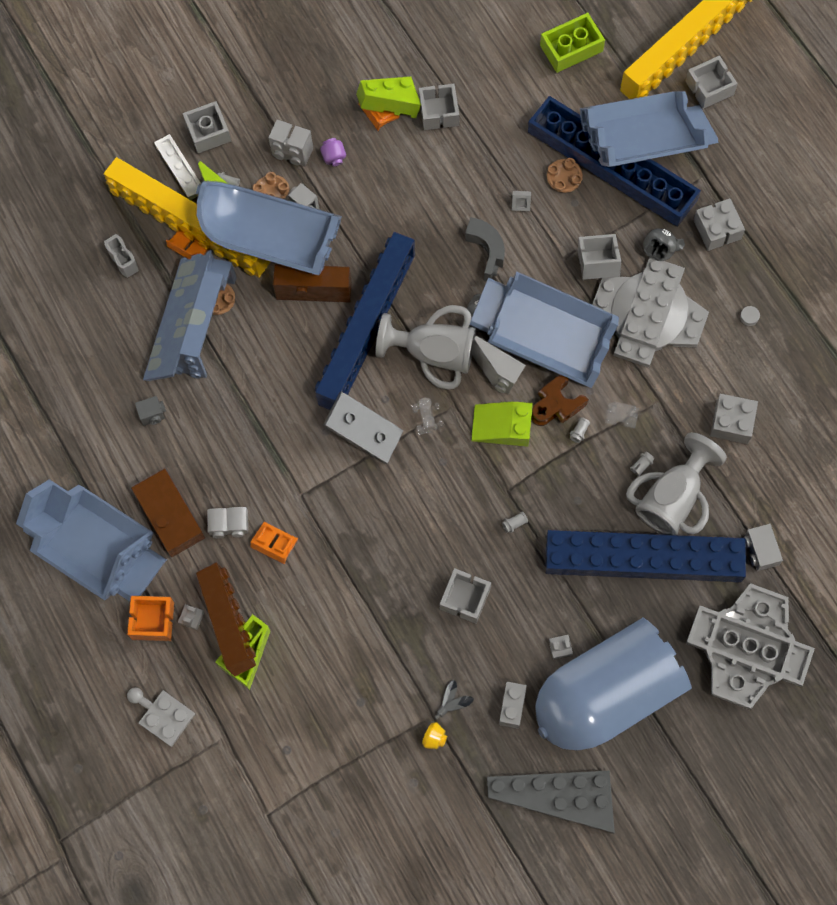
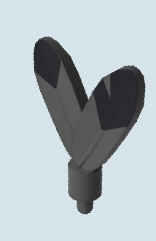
(450, 703)

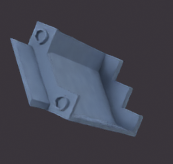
(646, 128)
(545, 326)

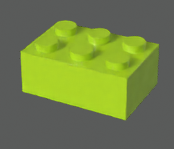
(572, 42)

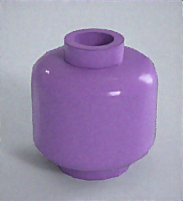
(333, 152)

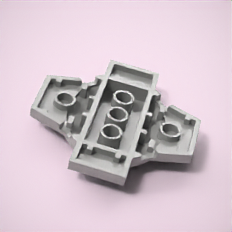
(651, 311)
(750, 646)

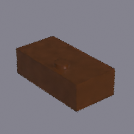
(297, 285)
(168, 513)

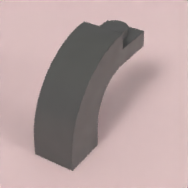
(489, 238)

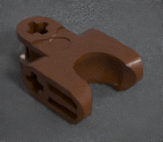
(555, 405)

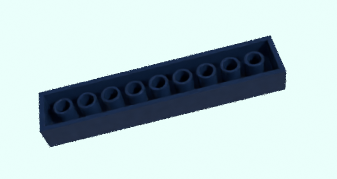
(641, 180)
(365, 323)
(645, 556)

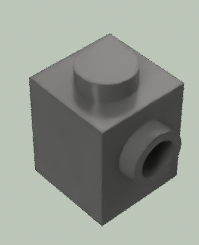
(151, 410)

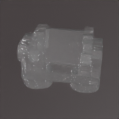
(622, 413)
(427, 415)

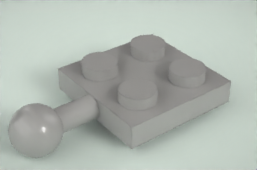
(164, 717)

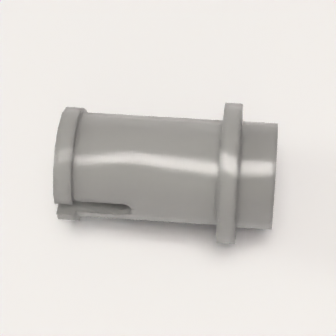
(229, 179)
(577, 434)
(645, 460)
(514, 522)

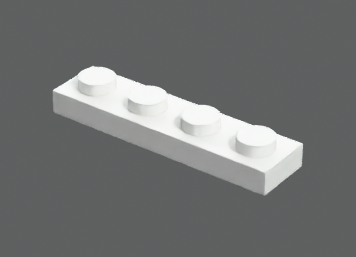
(178, 165)

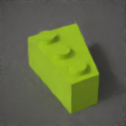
(389, 95)
(259, 635)

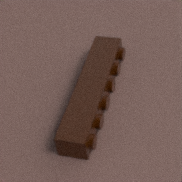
(226, 619)

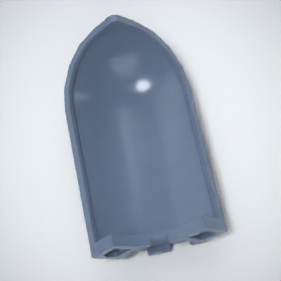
(266, 226)
(609, 688)

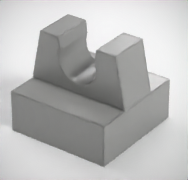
(521, 201)
(191, 617)
(560, 647)

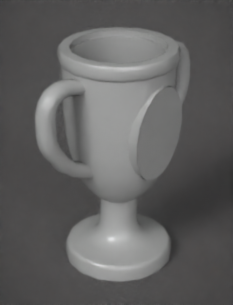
(433, 344)
(677, 489)

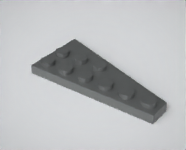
(567, 796)

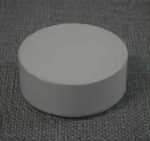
(749, 316)

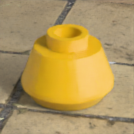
(434, 736)

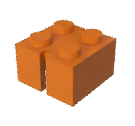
(152, 618)

